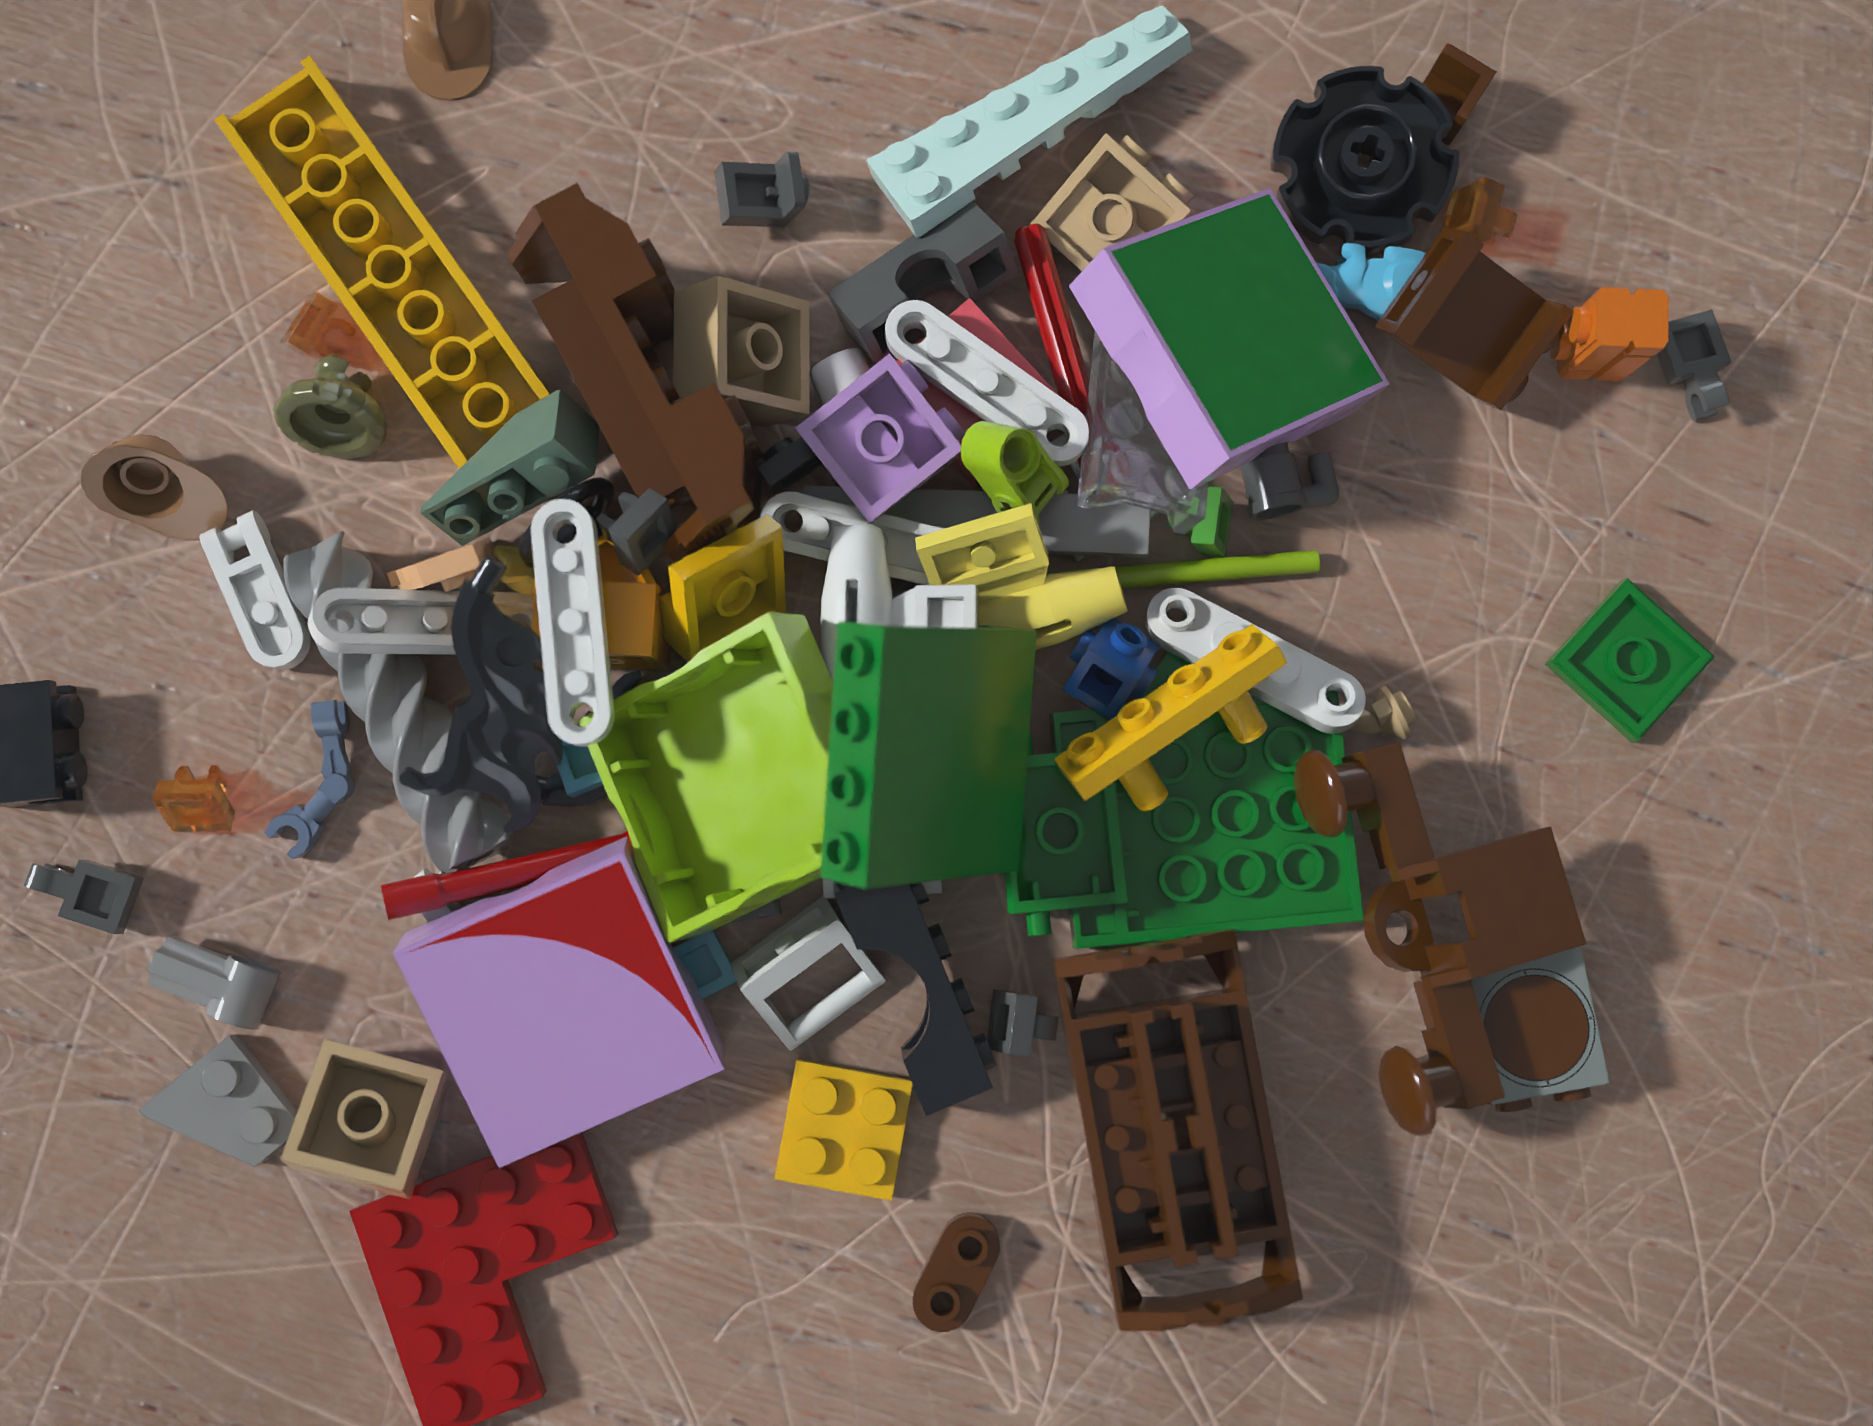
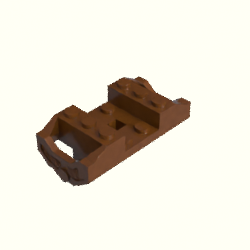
(601, 323)
(1164, 1195)

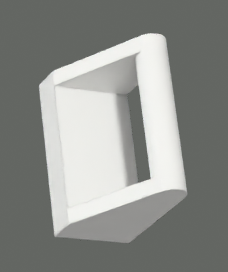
(789, 953)

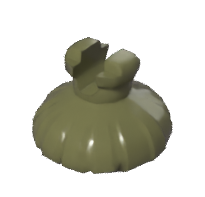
(332, 412)

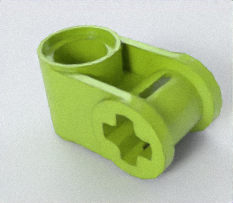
(1011, 466)

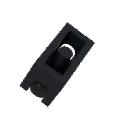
(40, 744)

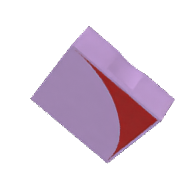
(560, 1003)

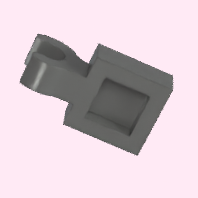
(1694, 356)
(91, 894)

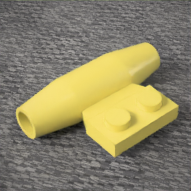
(1009, 567)

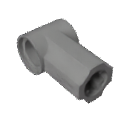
(229, 986)

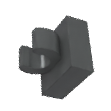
(640, 529)
(1016, 1023)

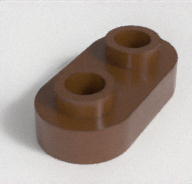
(956, 1273)

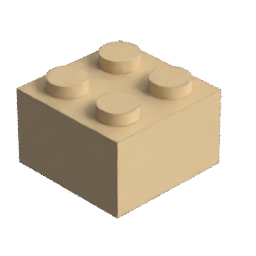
(746, 344)
(366, 1119)

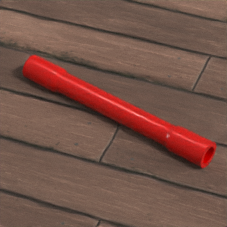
(438, 890)

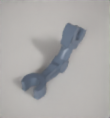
(330, 724)

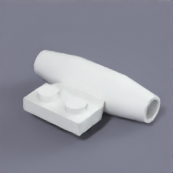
(861, 592)

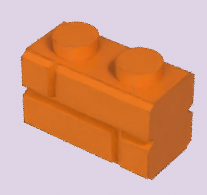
(1613, 334)

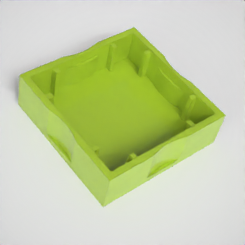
(724, 774)

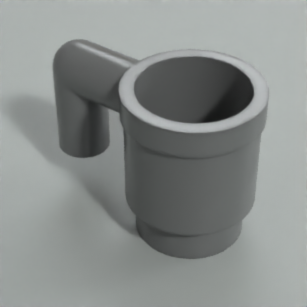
(1276, 487)

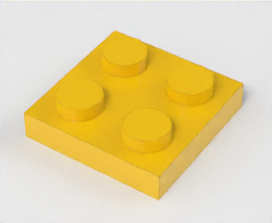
(844, 1129)

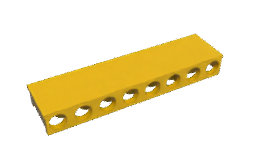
(384, 261)

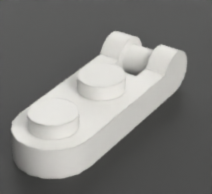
(257, 593)

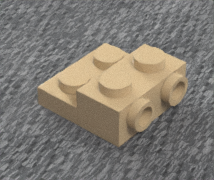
(1111, 201)

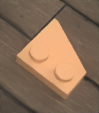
(448, 568)

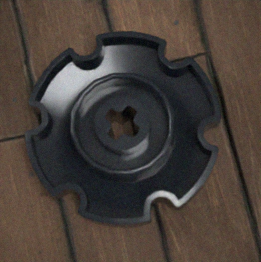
(1407, 168)

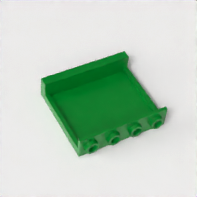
(926, 752)

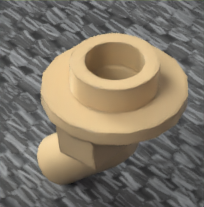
(1388, 715)

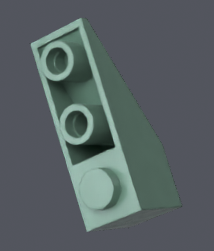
(519, 468)

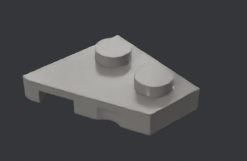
(227, 1104)

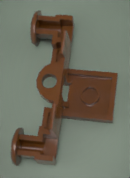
(1511, 903)

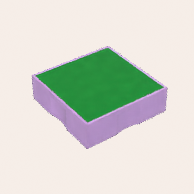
(1227, 334)

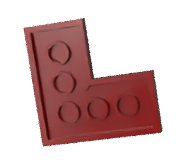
(447, 1268)

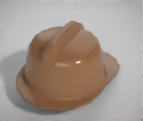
(447, 45)
(154, 487)

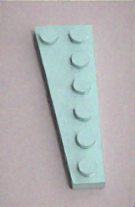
(943, 164)

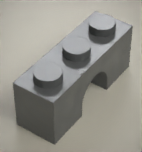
(958, 254)

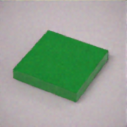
(1629, 660)

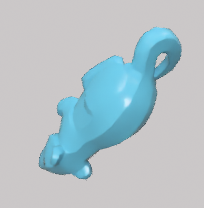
(1370, 283)

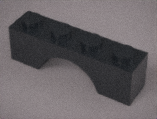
(942, 1053)

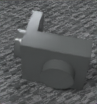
(761, 192)

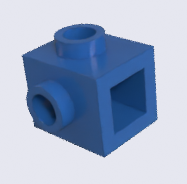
(1111, 667)

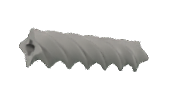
(399, 719)

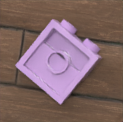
(882, 437)

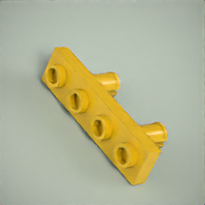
(1150, 723)

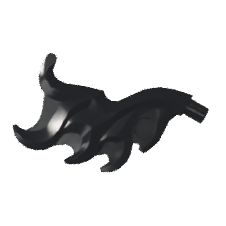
(505, 718)

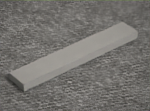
(1065, 527)

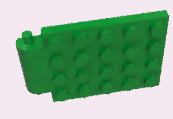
(1207, 859)

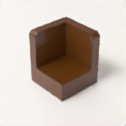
(1459, 84)

